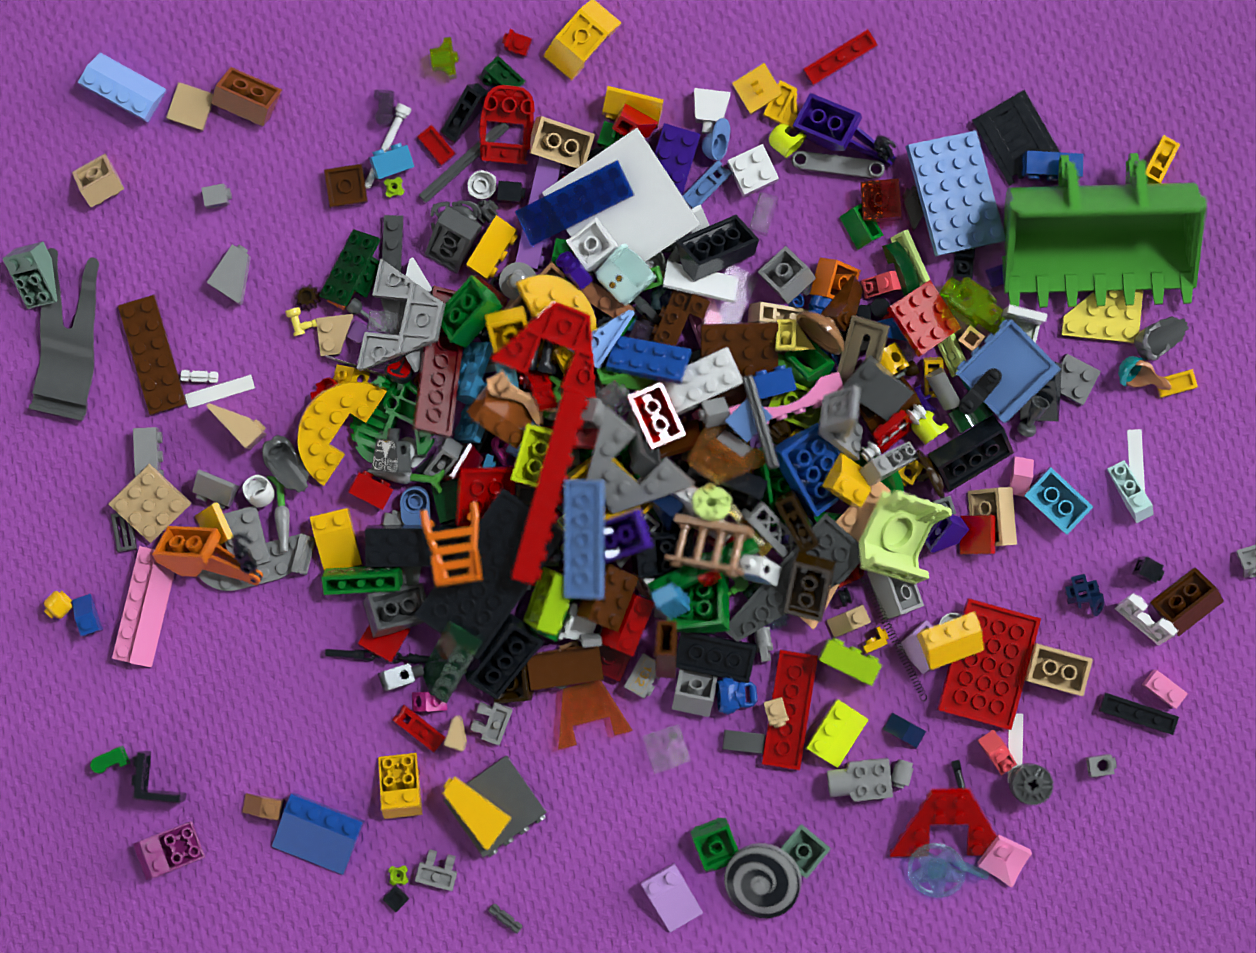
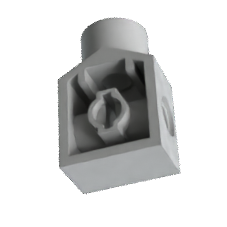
(861, 780)

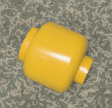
(57, 604)

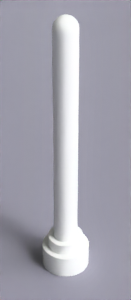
(401, 113)

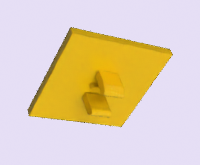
(757, 88)

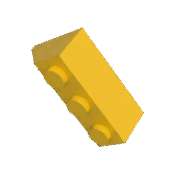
(616, 98)
(492, 248)
(951, 641)

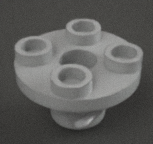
(511, 275)

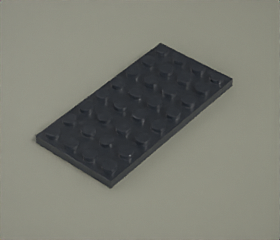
(486, 604)

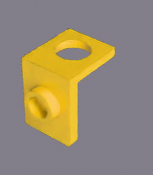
(347, 374)

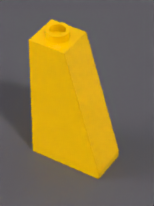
(478, 813)

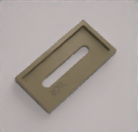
(857, 329)

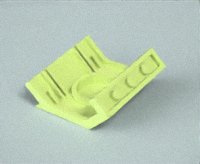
(898, 534)

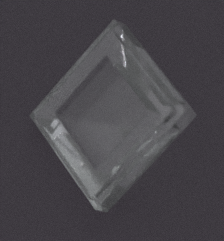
(906, 350)

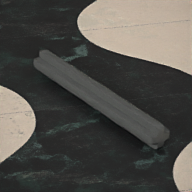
(760, 422)

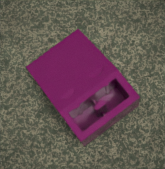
(168, 850)

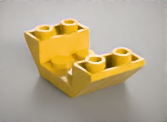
(581, 38)

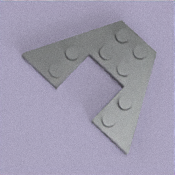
(420, 320)
(620, 488)

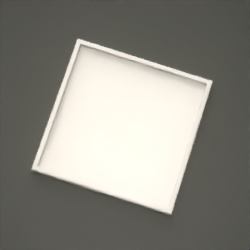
(649, 218)

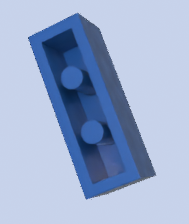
(1046, 164)

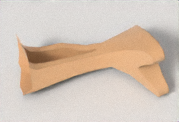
(501, 386)

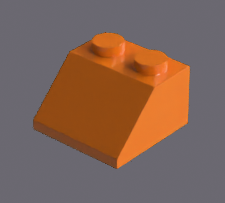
(831, 277)

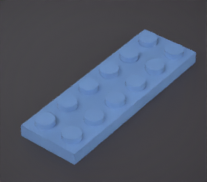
(584, 538)

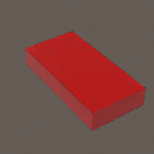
(436, 145)

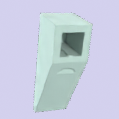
(1131, 491)

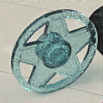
(936, 870)

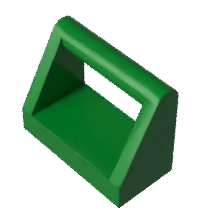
(815, 358)

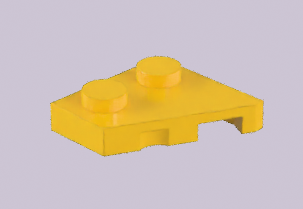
(784, 107)

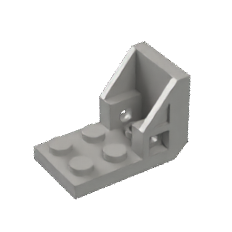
(840, 423)

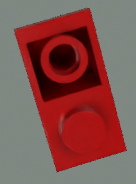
(630, 119)

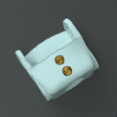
(625, 274)

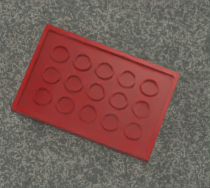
(992, 680)

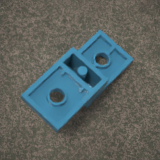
(470, 385)

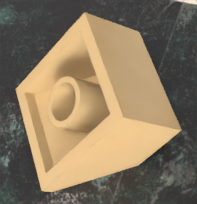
(98, 180)

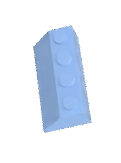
(122, 87)

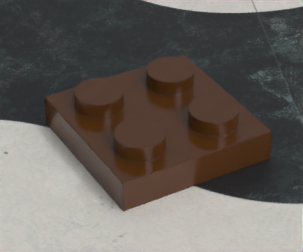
(345, 185)

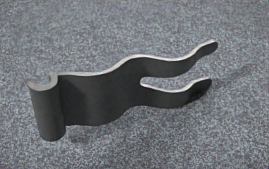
(67, 353)

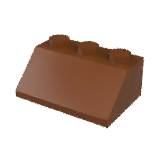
(246, 96)
(501, 416)

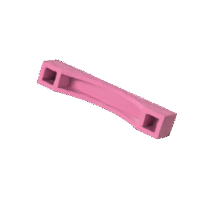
(813, 398)

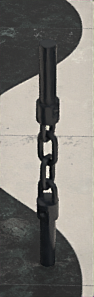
(360, 654)

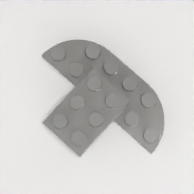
(267, 555)

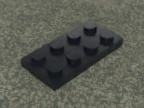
(715, 655)

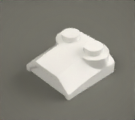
(592, 245)

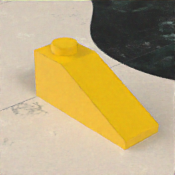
(1161, 160)

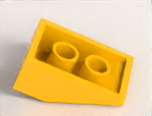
(336, 539)

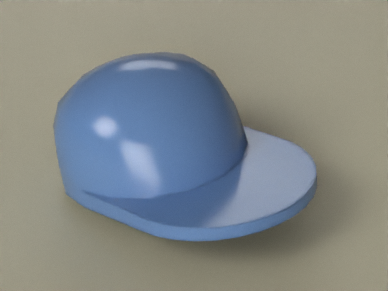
(716, 143)
(412, 502)

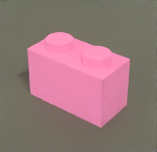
(1164, 689)

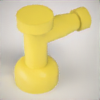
(299, 327)

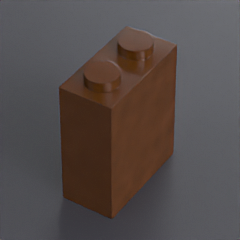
(666, 649)

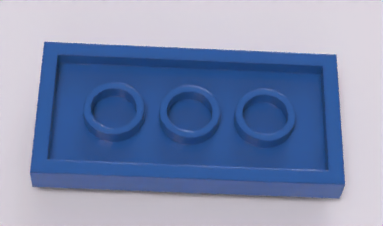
(649, 360)

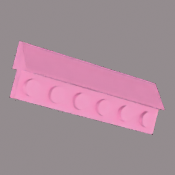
(143, 610)

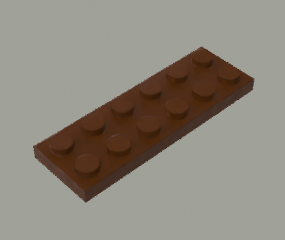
(152, 354)

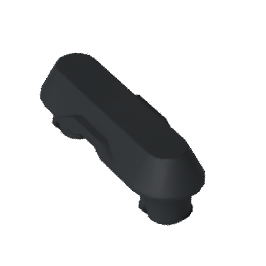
(980, 391)

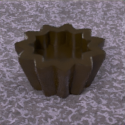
(307, 297)
(780, 432)

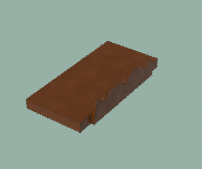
(684, 444)
(564, 667)

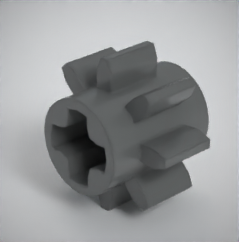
(488, 211)

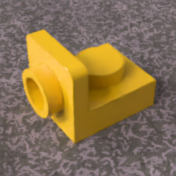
(873, 643)

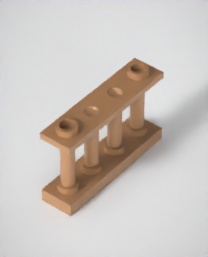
(722, 529)

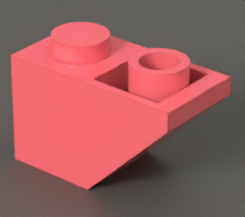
(881, 284)
(997, 752)

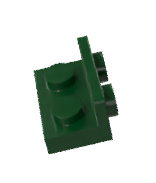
(500, 73)

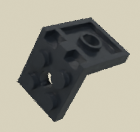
(141, 781)

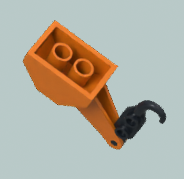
(196, 549)

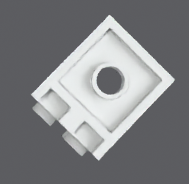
(1026, 319)

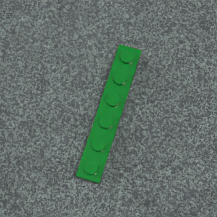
(688, 575)

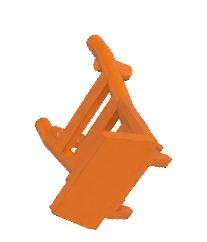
(439, 567)

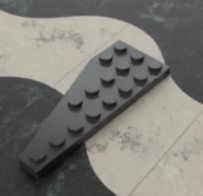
(769, 601)

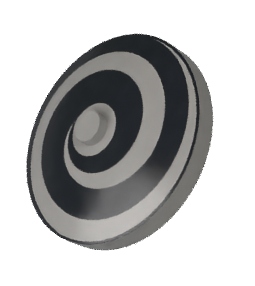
(762, 880)

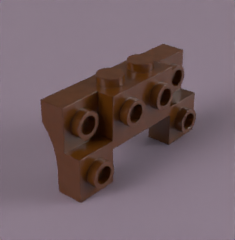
(676, 314)

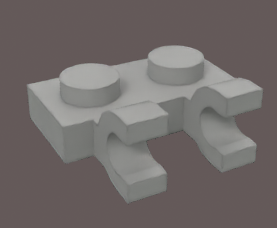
(496, 723)
(435, 875)

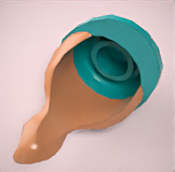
(1139, 373)

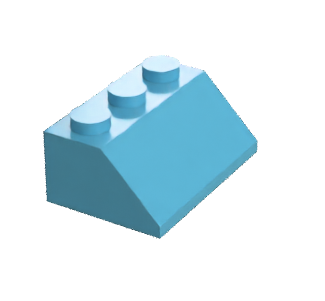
(1058, 500)

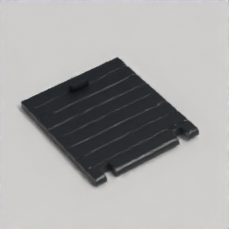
(1013, 133)

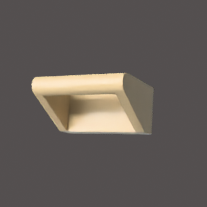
(456, 736)

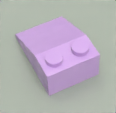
(671, 897)

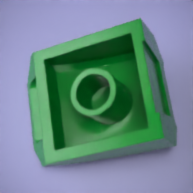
(714, 844)

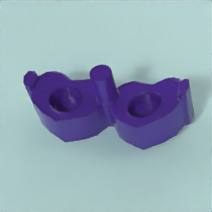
(923, 399)

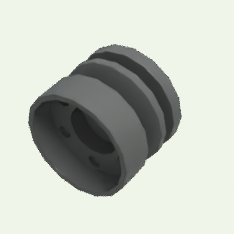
(1026, 773)

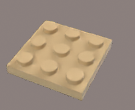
(149, 503)

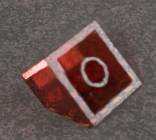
(881, 200)

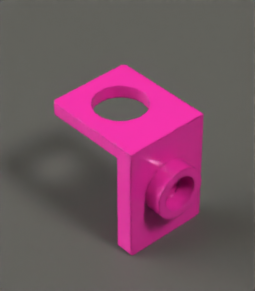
(428, 702)

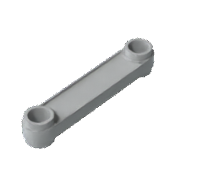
(837, 165)

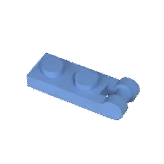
(706, 185)

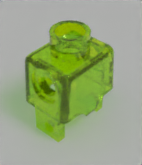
(976, 309)

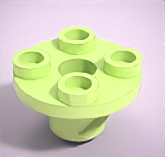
(711, 503)

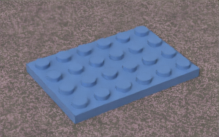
(955, 193)

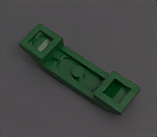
(903, 265)

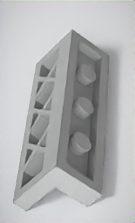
(764, 531)

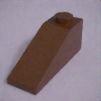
(844, 304)

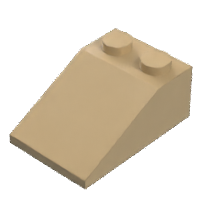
(246, 430)

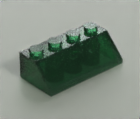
(449, 661)

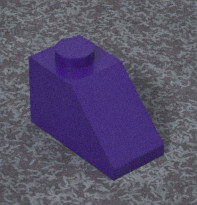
(946, 533)

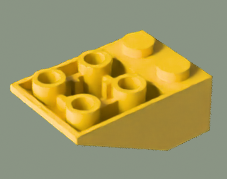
(400, 786)

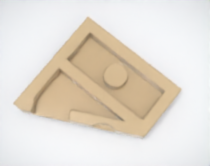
(332, 333)

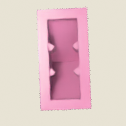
(1021, 475)

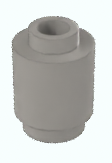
(902, 773)

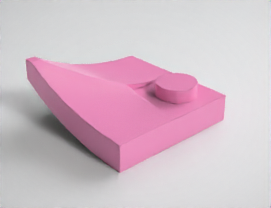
(1004, 859)

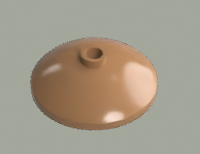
(821, 331)

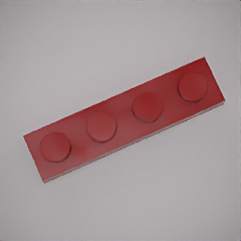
(840, 57)

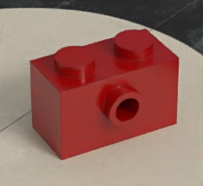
(370, 489)

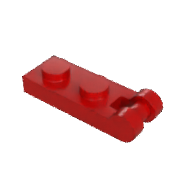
(419, 728)

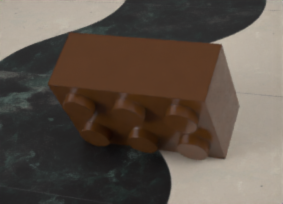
(617, 595)

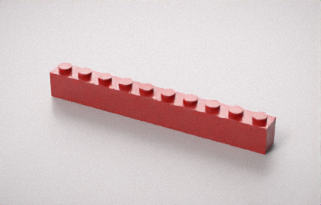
(549, 485)

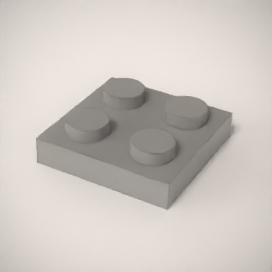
(1077, 379)

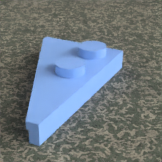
(607, 335)

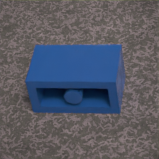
(774, 382)

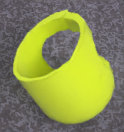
(783, 142)
(928, 429)

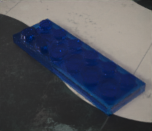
(574, 203)

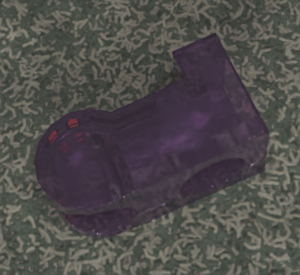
(385, 112)

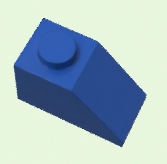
(86, 615)

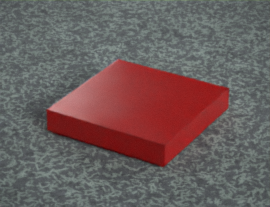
(980, 536)
(384, 646)

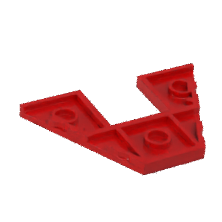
(562, 326)
(946, 807)

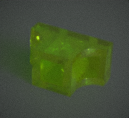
(444, 58)

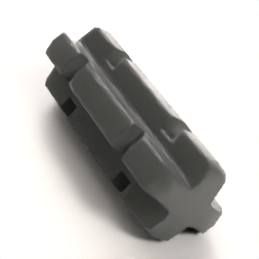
(505, 918)

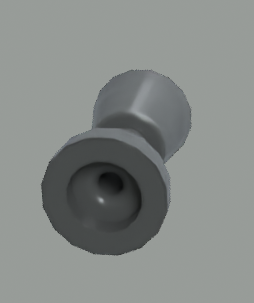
(1037, 409)

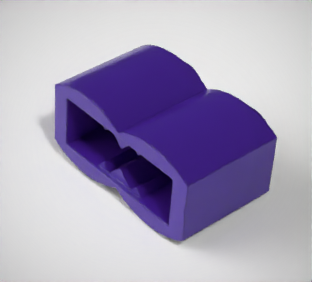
(573, 270)

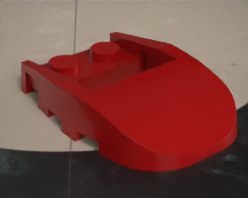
(507, 105)

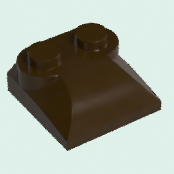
(518, 689)

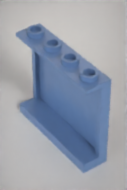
(1022, 366)

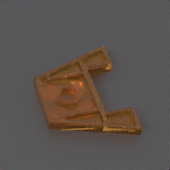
(718, 460)
(586, 704)

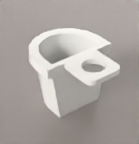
(575, 625)

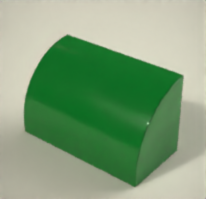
(860, 231)

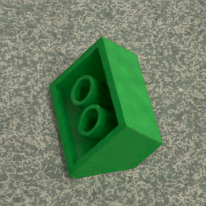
(466, 311)

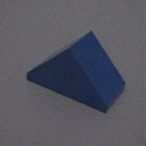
(666, 509)
(904, 730)

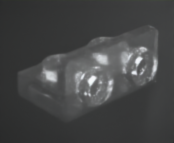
(615, 398)

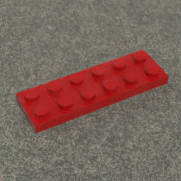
(795, 685)

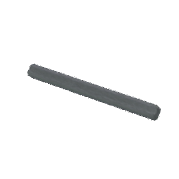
(461, 163)

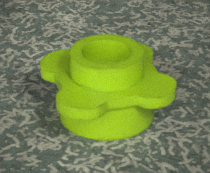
(394, 192)
(393, 875)

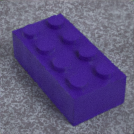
(676, 153)

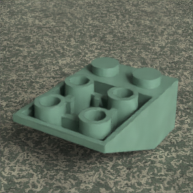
(32, 274)

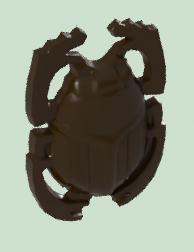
(931, 473)

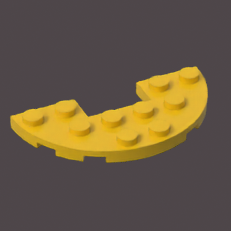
(541, 291)
(325, 417)

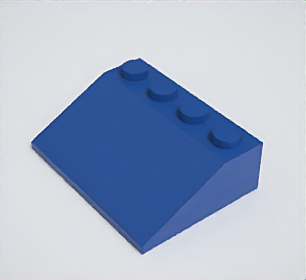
(805, 464)
(317, 833)

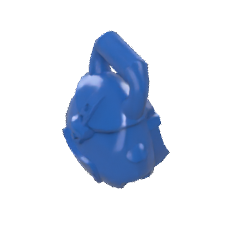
(732, 695)

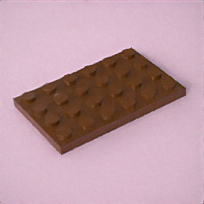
(751, 348)

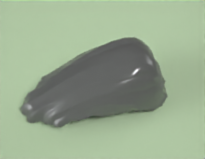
(1160, 337)
(285, 463)

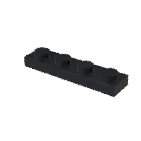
(1138, 713)

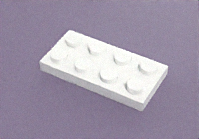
(704, 380)

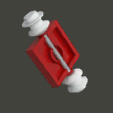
(892, 431)

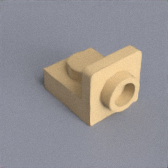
(776, 712)

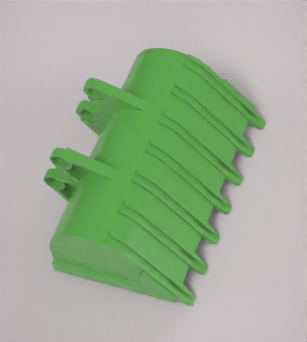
(1102, 237)

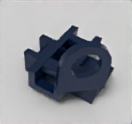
(1092, 596)

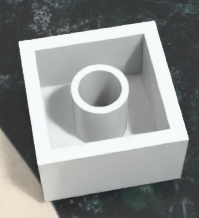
(753, 170)

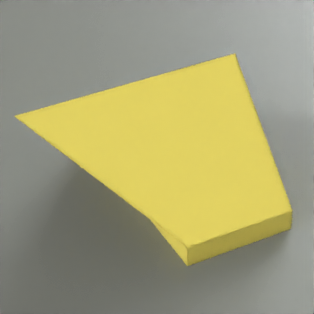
(791, 336)

